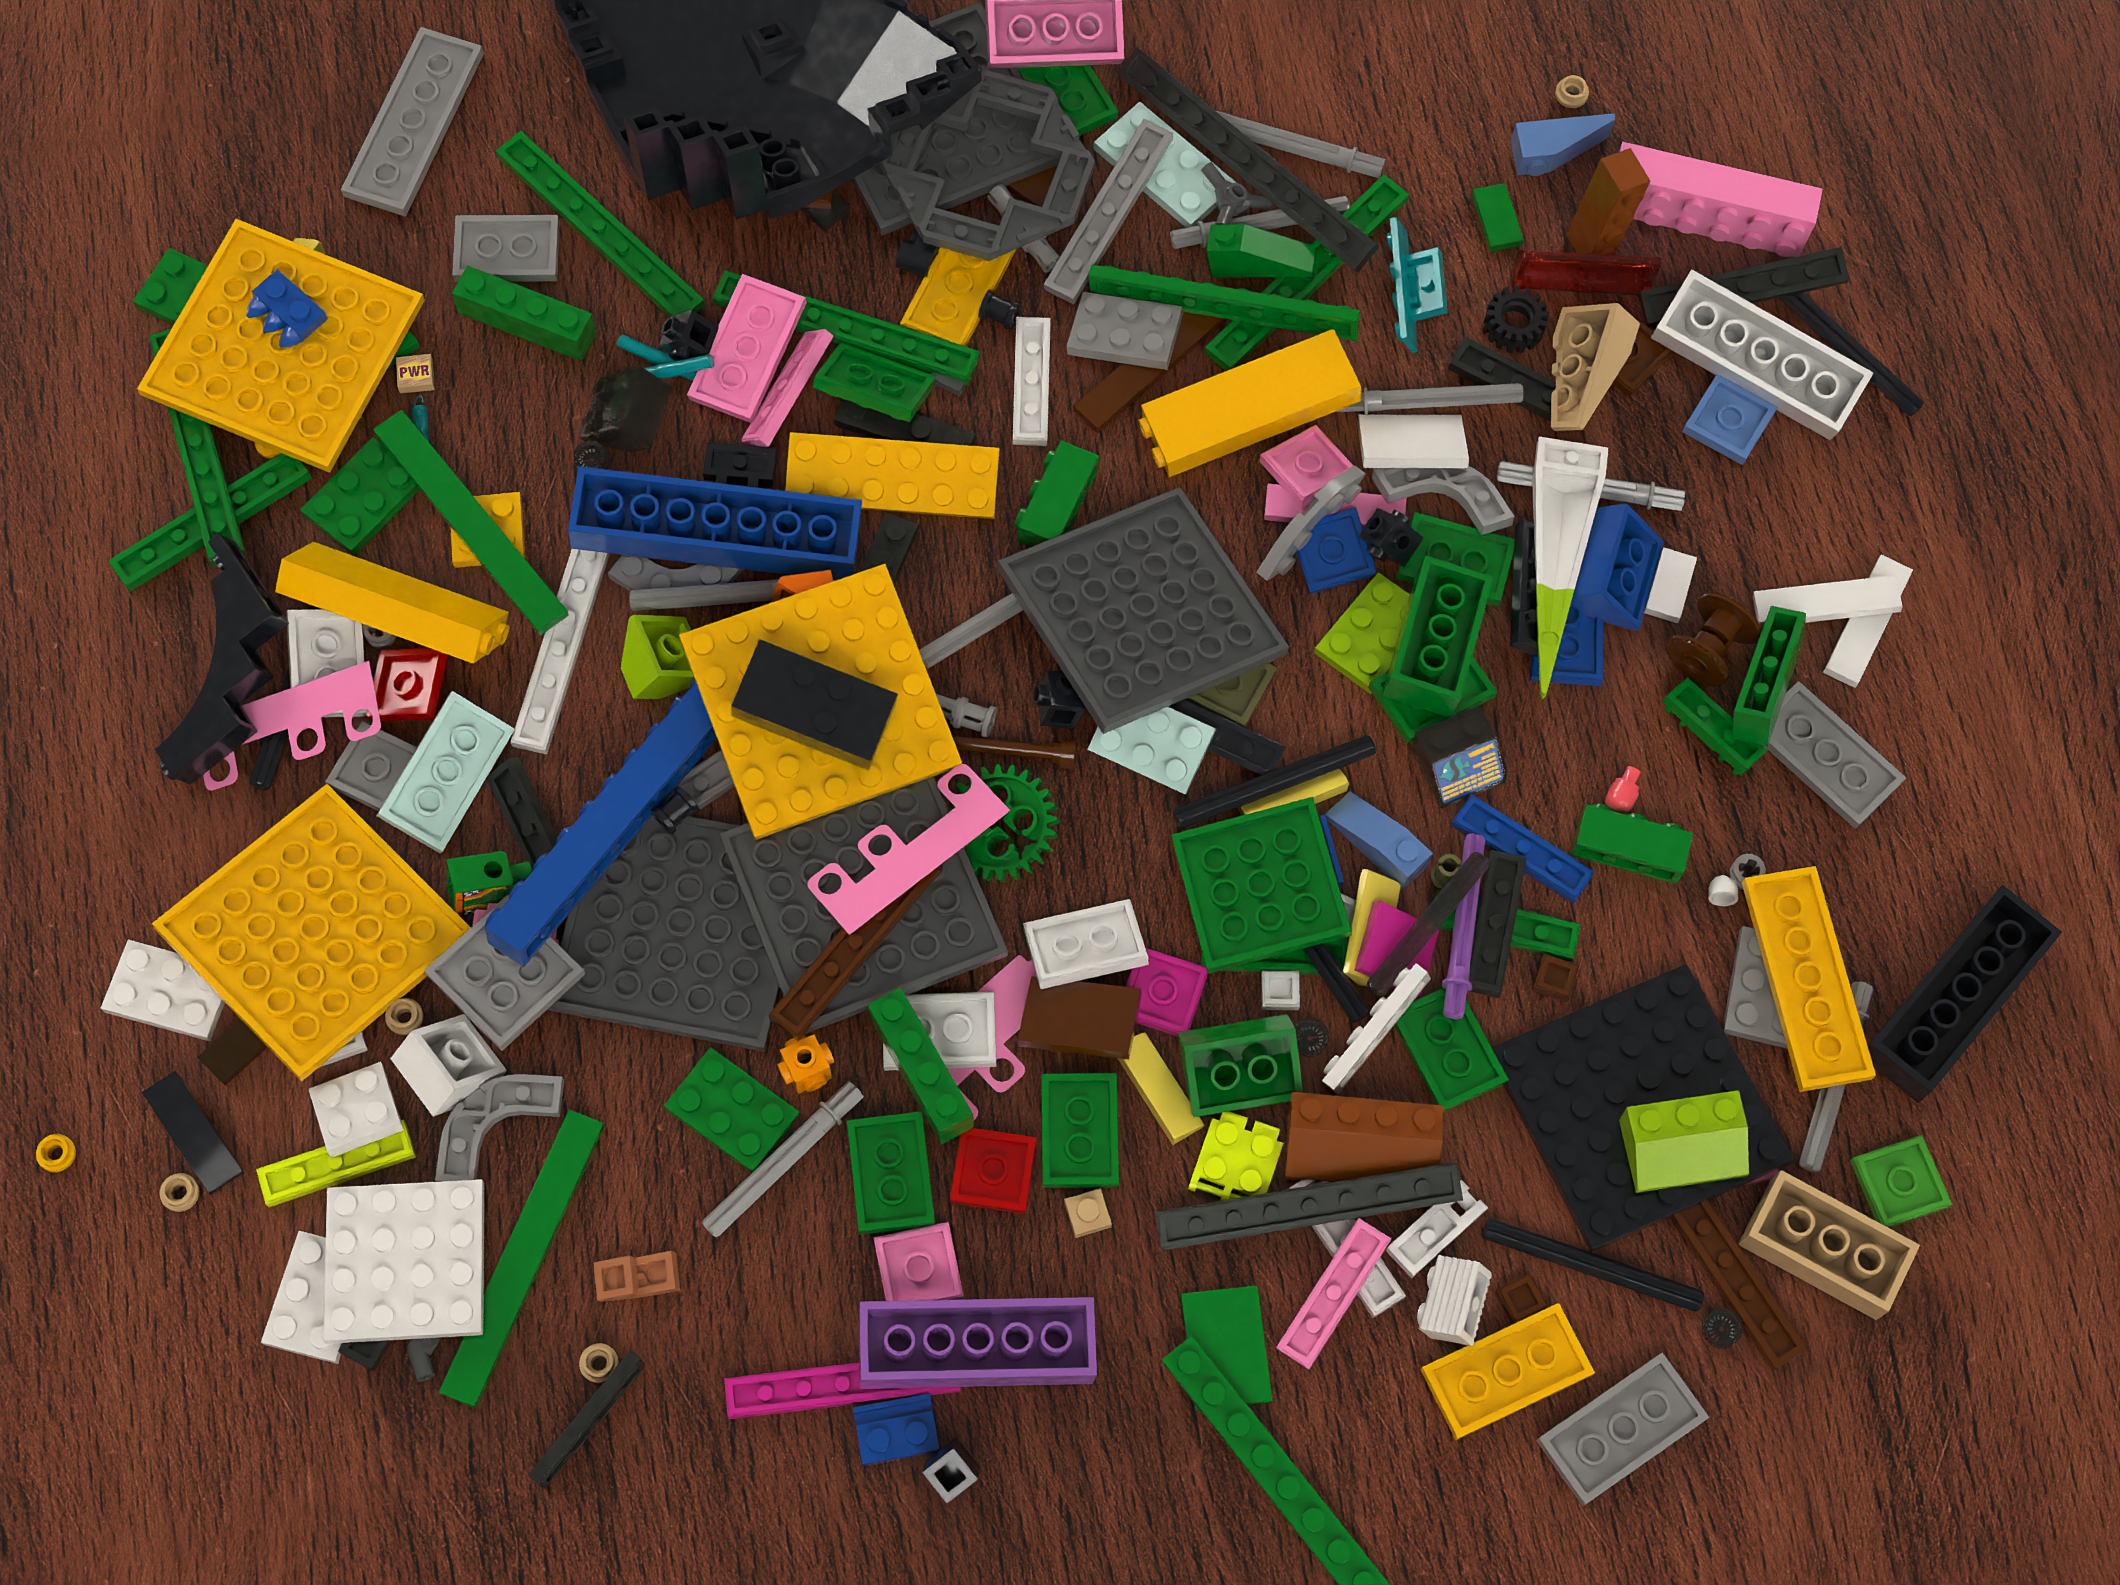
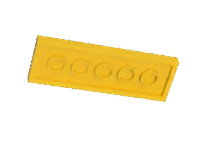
(896, 474)
(1808, 979)

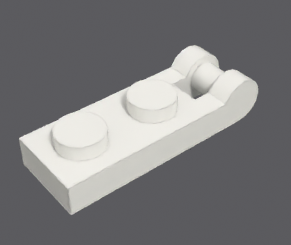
(1434, 1233)

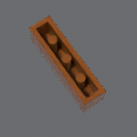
(1608, 204)

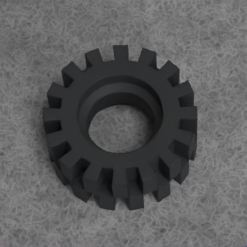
(1521, 303)

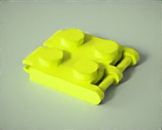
(1237, 1157)

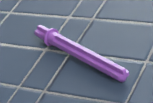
(1458, 972)

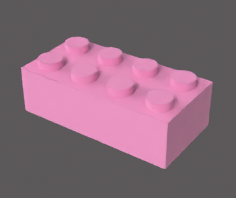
(1053, 33)

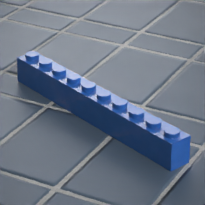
(602, 830)

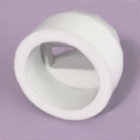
(1723, 891)

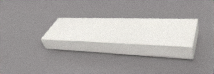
(1031, 381)
(1833, 599)
(1863, 632)
(1380, 1287)

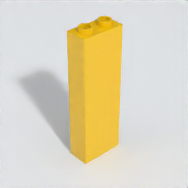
(1250, 403)
(392, 602)

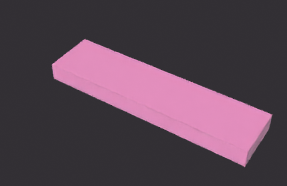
(787, 388)
(1282, 508)
(1333, 1293)

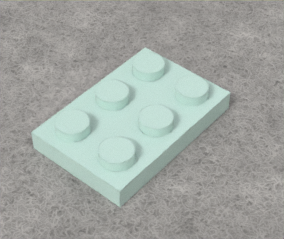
(1159, 746)

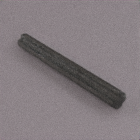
(1427, 924)

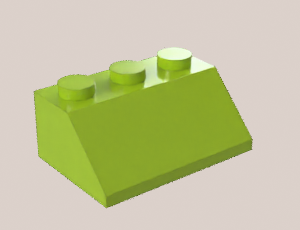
(1686, 1141)

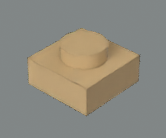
(1087, 1213)

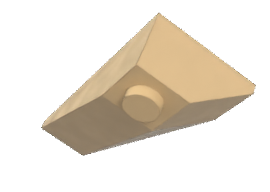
(1590, 352)

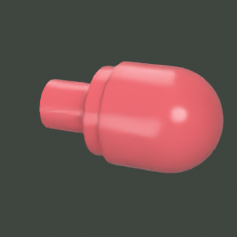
(1623, 792)

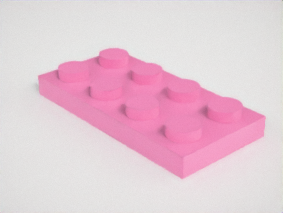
(748, 348)

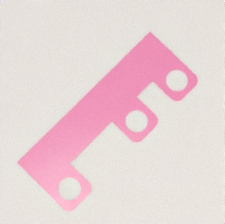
(303, 708)
(910, 863)

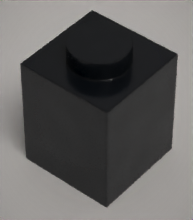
(951, 1470)

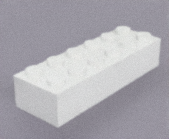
(1762, 355)

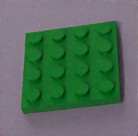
(1261, 885)

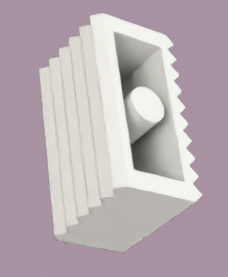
(1454, 1300)

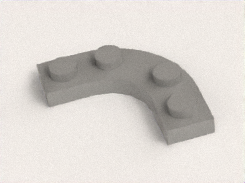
(1465, 486)
(1297, 534)
(642, 573)
(482, 1109)

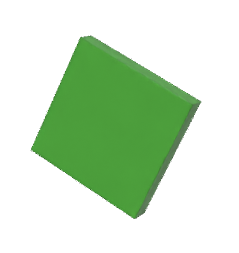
(1901, 1182)

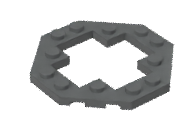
(1021, 220)

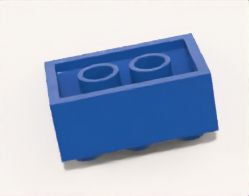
(1617, 567)

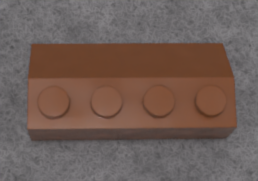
(1359, 1137)

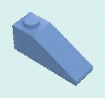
(1549, 144)
(1380, 839)

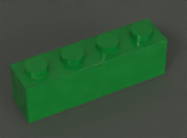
(524, 313)
(1769, 676)
(921, 1066)

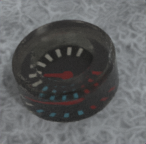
(591, 455)
(1311, 1037)
(1722, 1328)

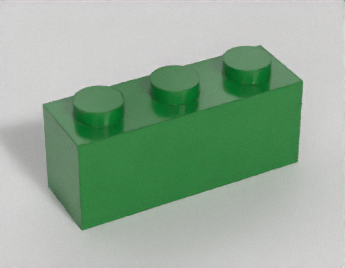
(1057, 495)
(1632, 843)

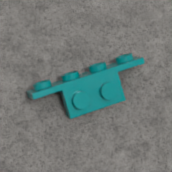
(1418, 284)

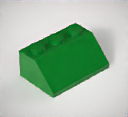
(1240, 1065)

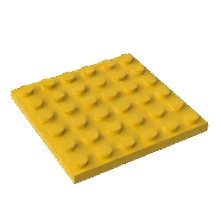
(287, 397)
(851, 628)
(312, 931)

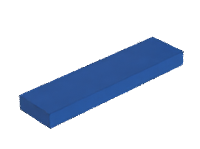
(1544, 860)

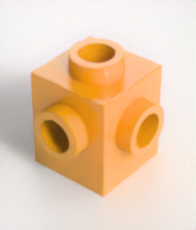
(809, 1075)

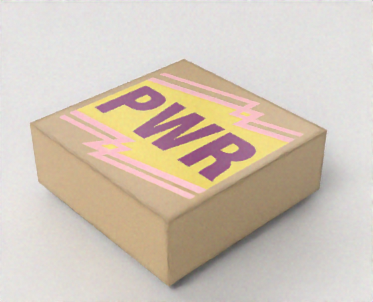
(415, 373)

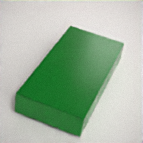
(1497, 217)

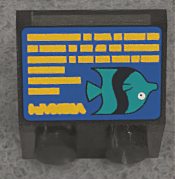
(1459, 757)

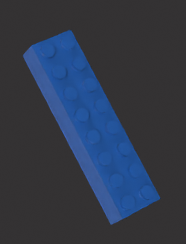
(713, 523)

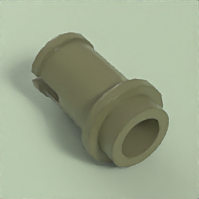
(1444, 870)

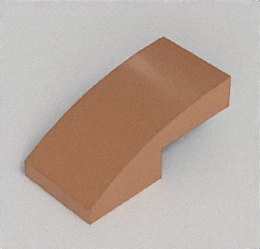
(636, 1277)

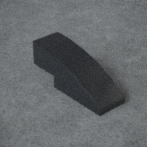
(192, 1132)

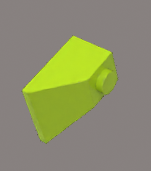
(654, 656)

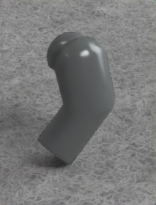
(419, 1354)

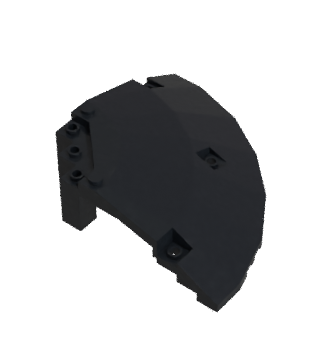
(760, 93)

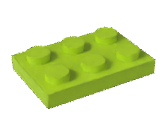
(1366, 633)

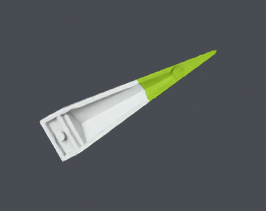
(1565, 501)

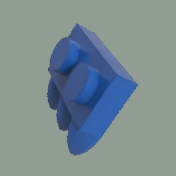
(286, 308)

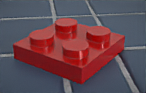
(408, 683)
(993, 1170)

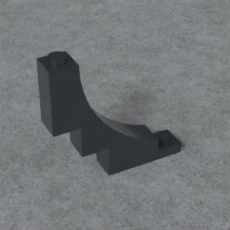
(244, 622)

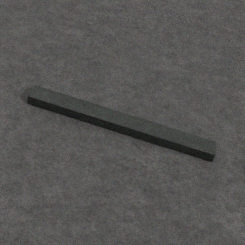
(1309, 1205)

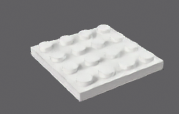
(404, 1261)

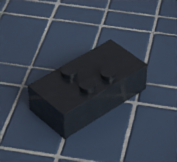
(813, 704)

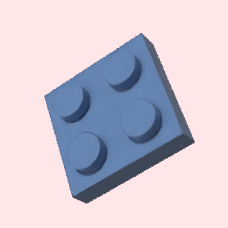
(1729, 419)

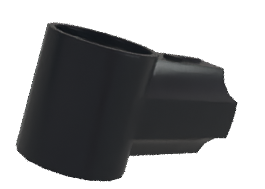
(916, 255)

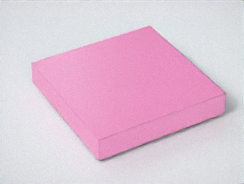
(1305, 464)
(919, 1264)

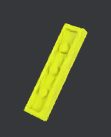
(318, 1171)

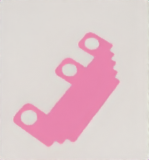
(1010, 996)

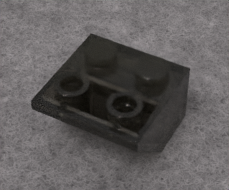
(626, 410)

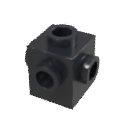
(687, 336)
(1390, 537)
(1057, 701)

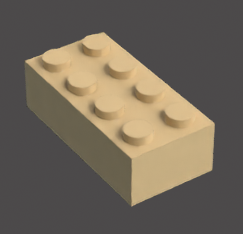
(1829, 1245)

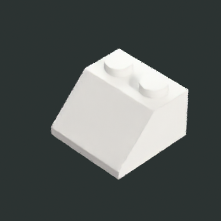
(446, 1063)

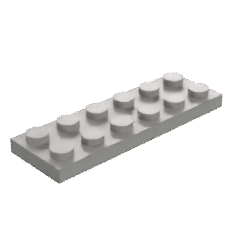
(412, 121)

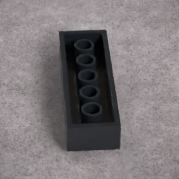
(1961, 993)

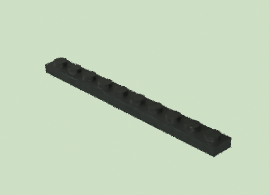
(1248, 160)

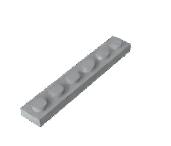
(1108, 211)

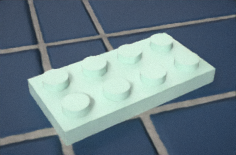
(1178, 178)
(445, 772)

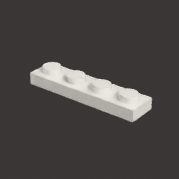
(1366, 1039)

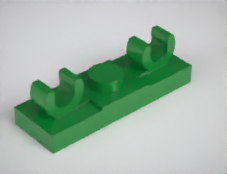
(1712, 726)

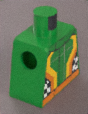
(482, 880)

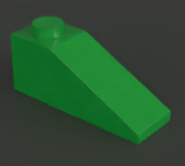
(1252, 252)

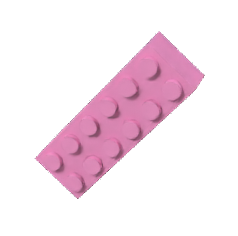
(1726, 202)

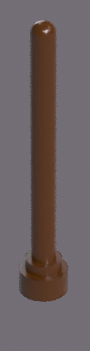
(1060, 753)

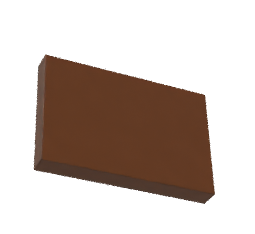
(1080, 1018)

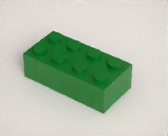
(1437, 636)

